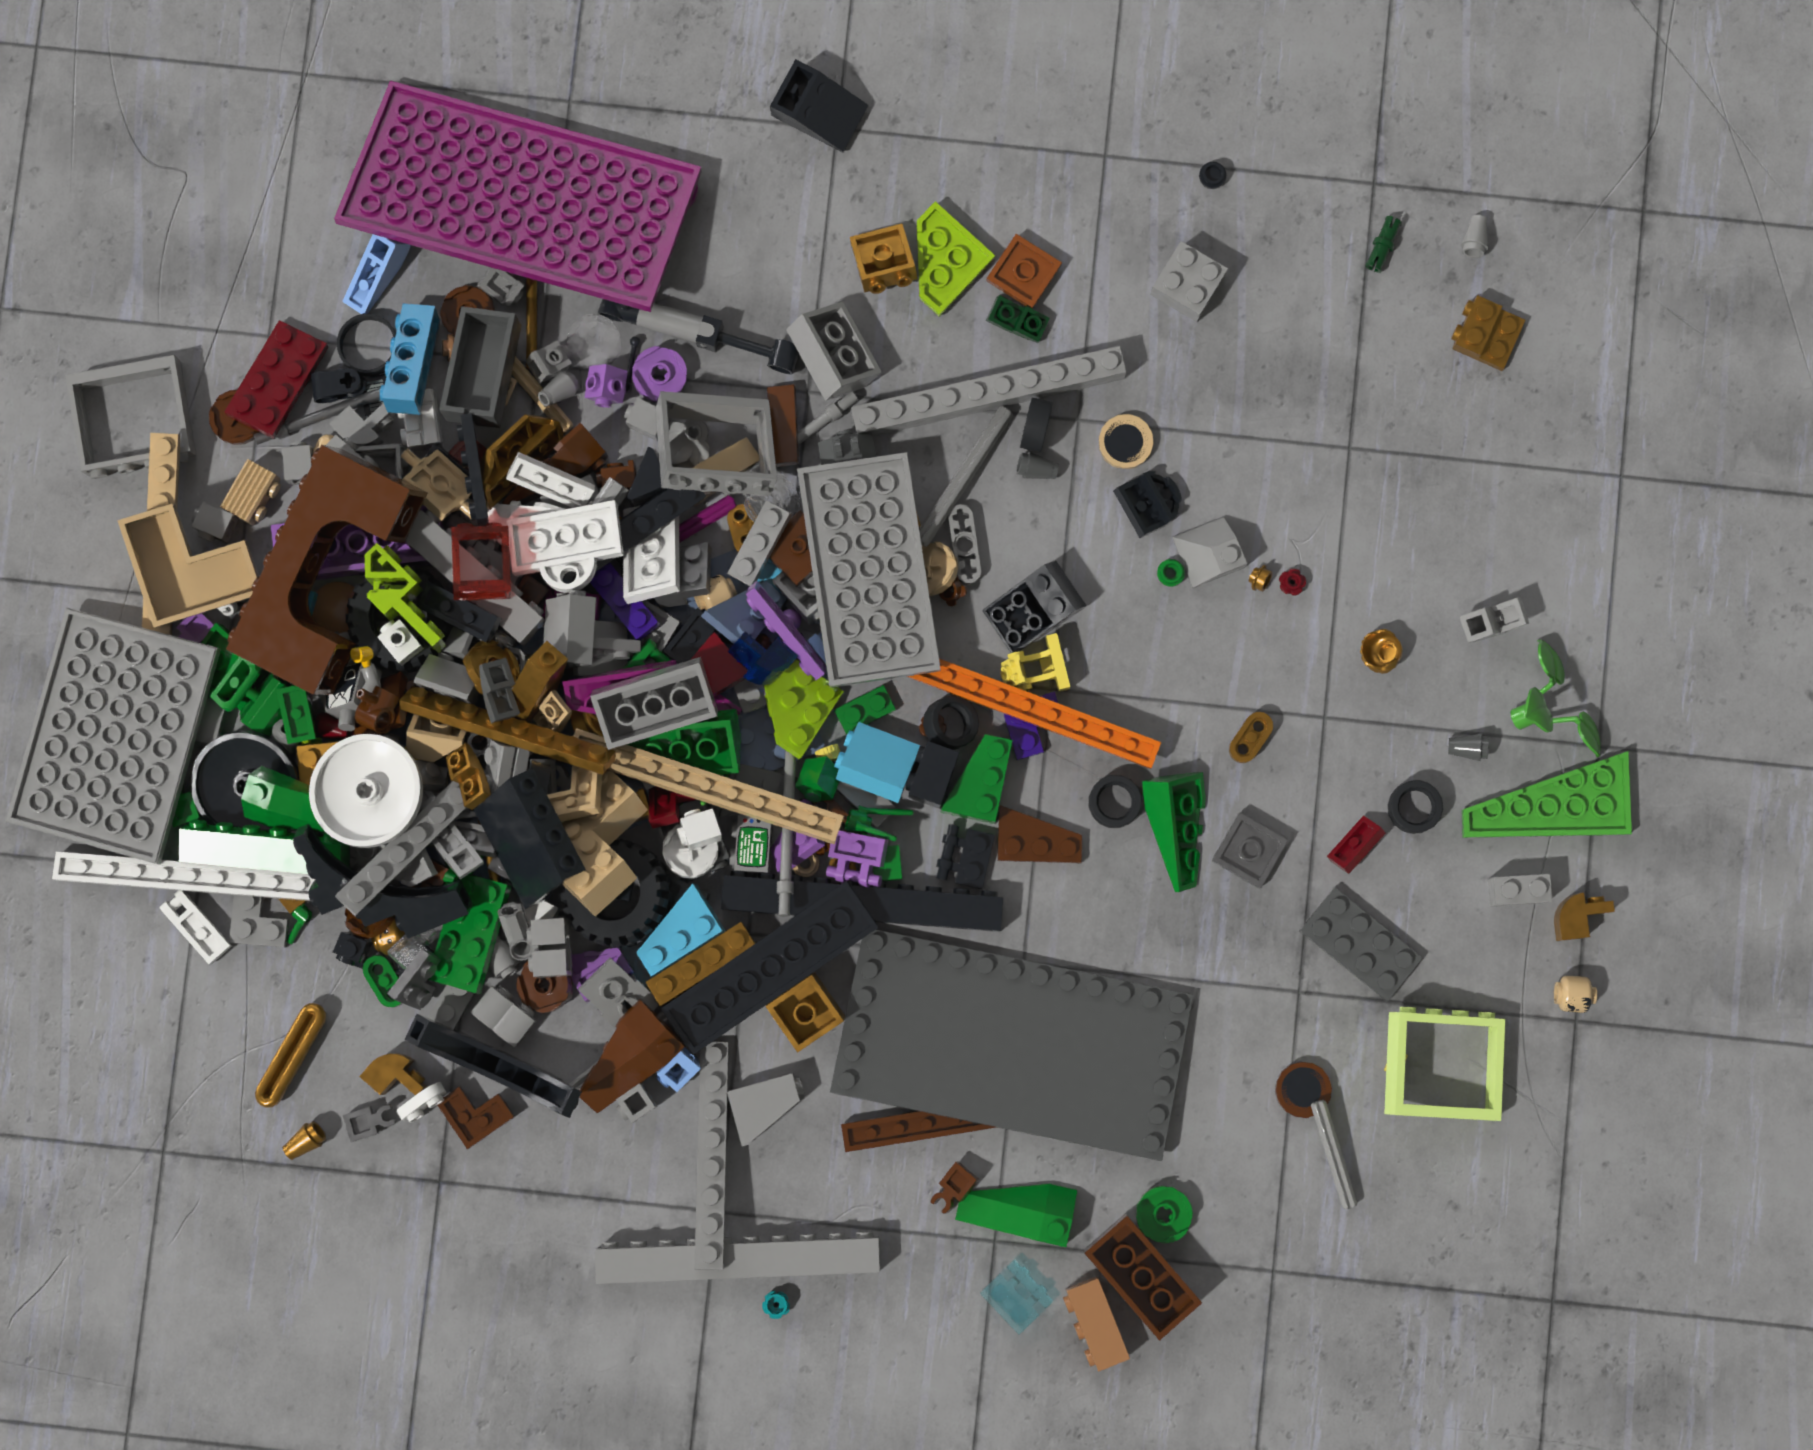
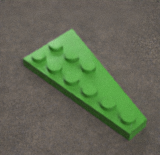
(1572, 804)

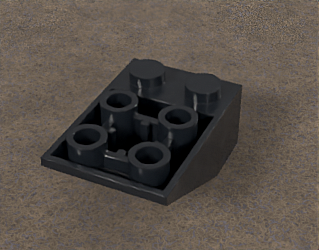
(818, 106)
(1034, 607)

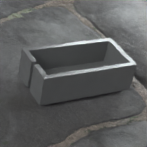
(480, 366)

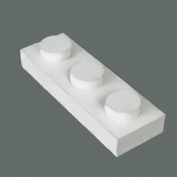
(550, 481)

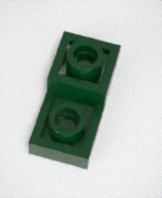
(1017, 319)

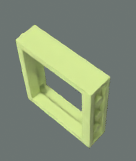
(1396, 1064)

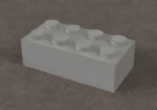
(654, 703)

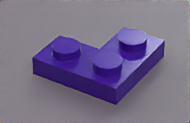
(1025, 735)

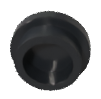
(1212, 175)

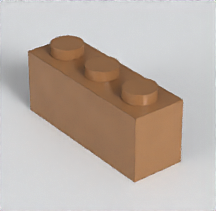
(1096, 1324)

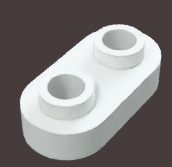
(429, 1097)

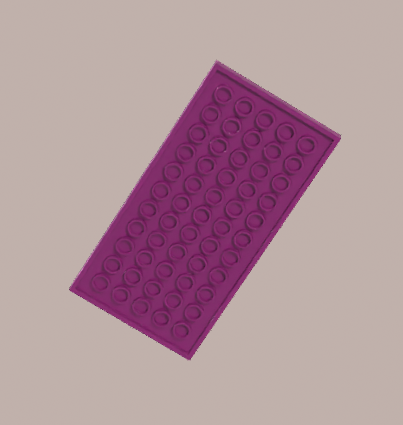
(519, 195)

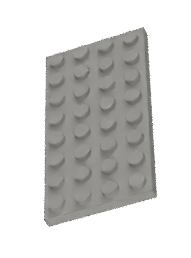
(868, 570)

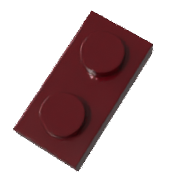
(1356, 844)

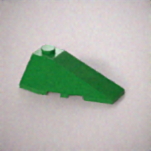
(707, 745)
(277, 800)
(1174, 815)
(1031, 1211)

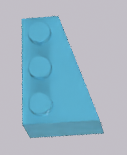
(681, 932)

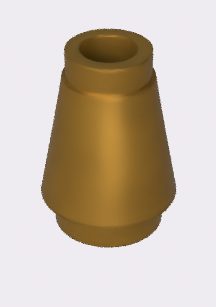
(305, 1140)

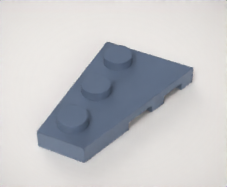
(736, 615)

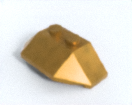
(529, 436)

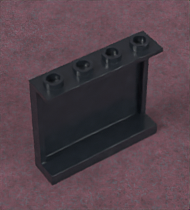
(528, 838)

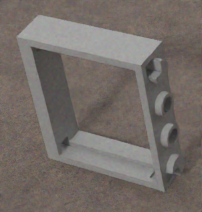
(118, 374)
(716, 409)

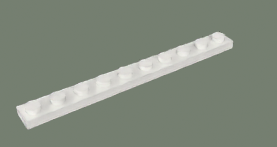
(180, 876)

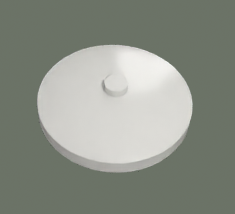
(366, 790)

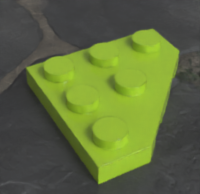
(946, 258)
(799, 707)

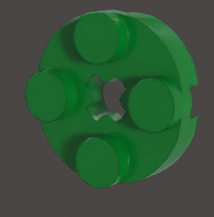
(1179, 1219)

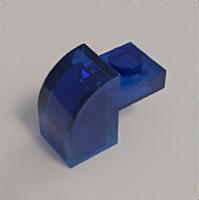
(762, 664)

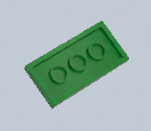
(469, 941)

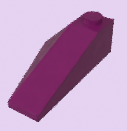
(579, 689)

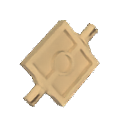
(442, 482)

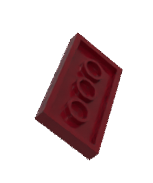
(276, 379)

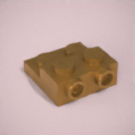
(883, 258)
(1487, 332)

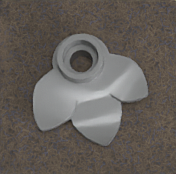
(685, 446)

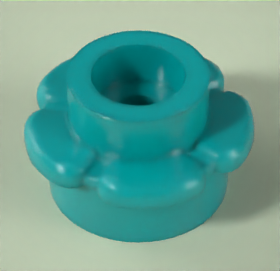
(776, 1312)

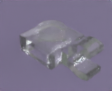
(407, 948)

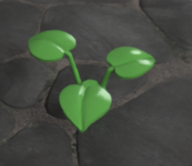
(1536, 710)

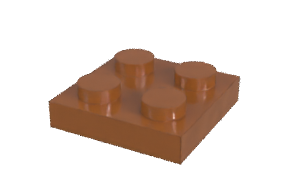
(1024, 271)

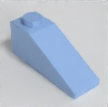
(375, 271)

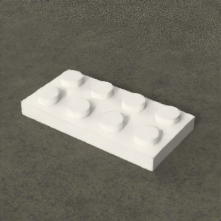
(652, 564)

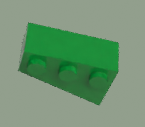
(981, 783)

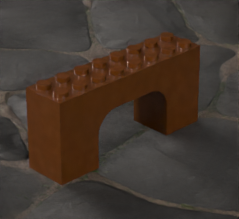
(276, 621)

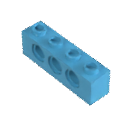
(409, 396)

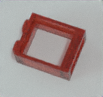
(480, 588)

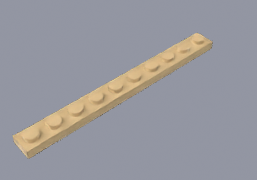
(721, 791)

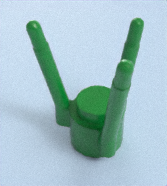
(859, 823)

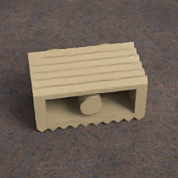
(251, 493)

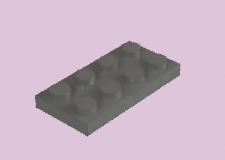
(1360, 944)

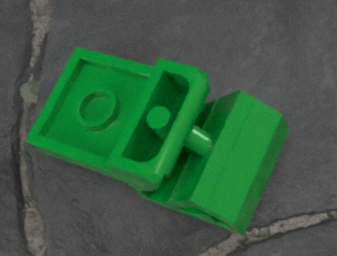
(244, 685)

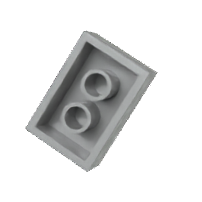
(833, 350)

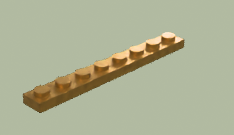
(509, 731)

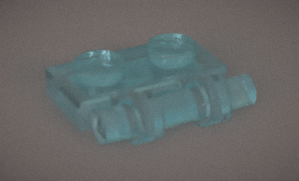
(1008, 1301)

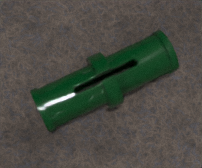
(1383, 244)

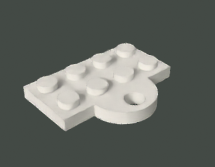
(565, 543)

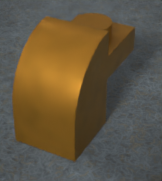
(1572, 913)
(389, 1068)

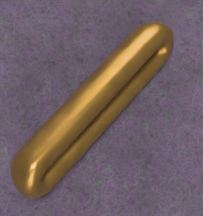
(290, 1055)

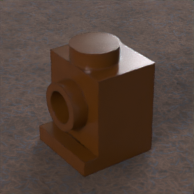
(622, 474)

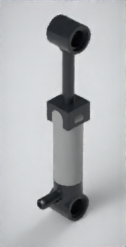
(702, 331)

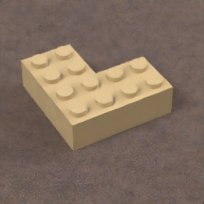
(174, 580)
(591, 835)

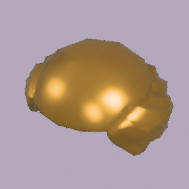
(1381, 651)

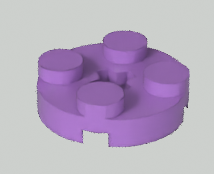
(663, 359)

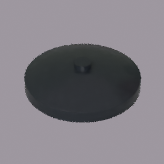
(223, 771)

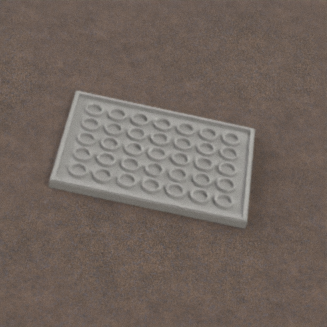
(113, 735)

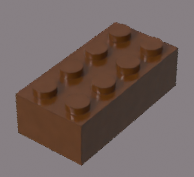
(1142, 1277)

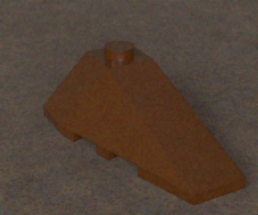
(575, 454)
(633, 1054)

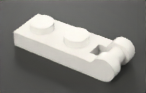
(196, 927)

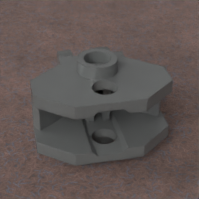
(846, 447)

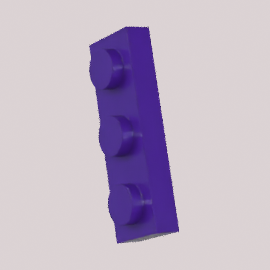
(634, 615)

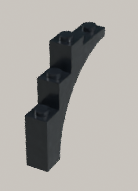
(414, 907)
(494, 1064)

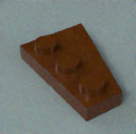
(1034, 840)

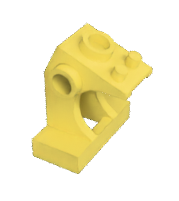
(1051, 664)

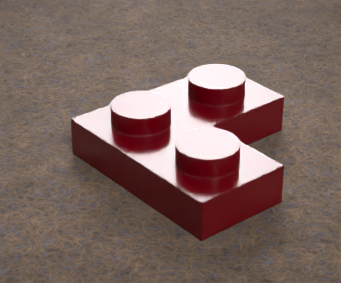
(664, 806)

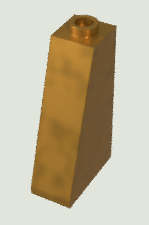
(537, 679)

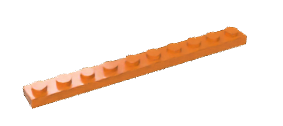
(1042, 713)

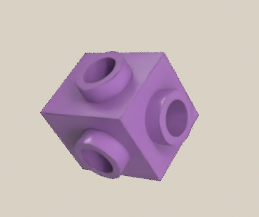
(606, 385)

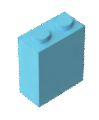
(876, 761)

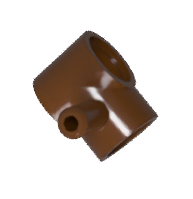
(376, 709)

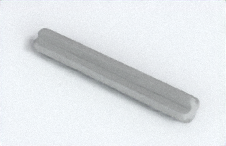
(1334, 1154)

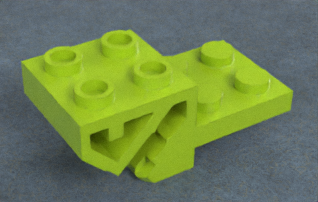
(400, 590)

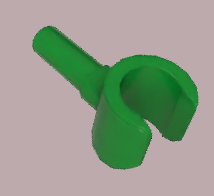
(302, 915)

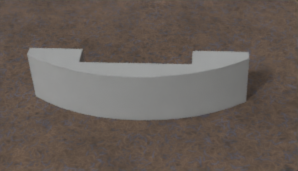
(453, 846)

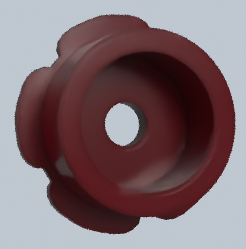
(1285, 585)

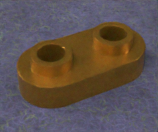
(739, 528)
(1250, 738)

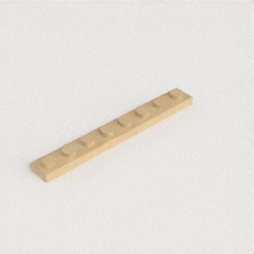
(162, 490)

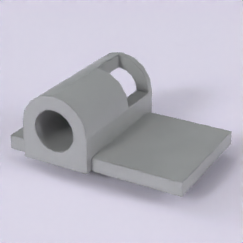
(615, 992)

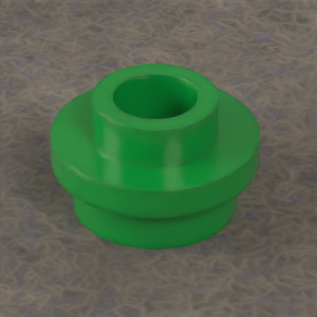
(1170, 564)

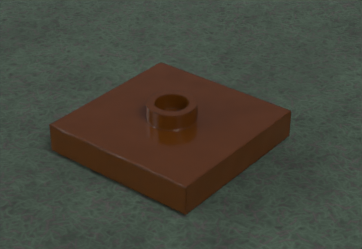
(792, 551)

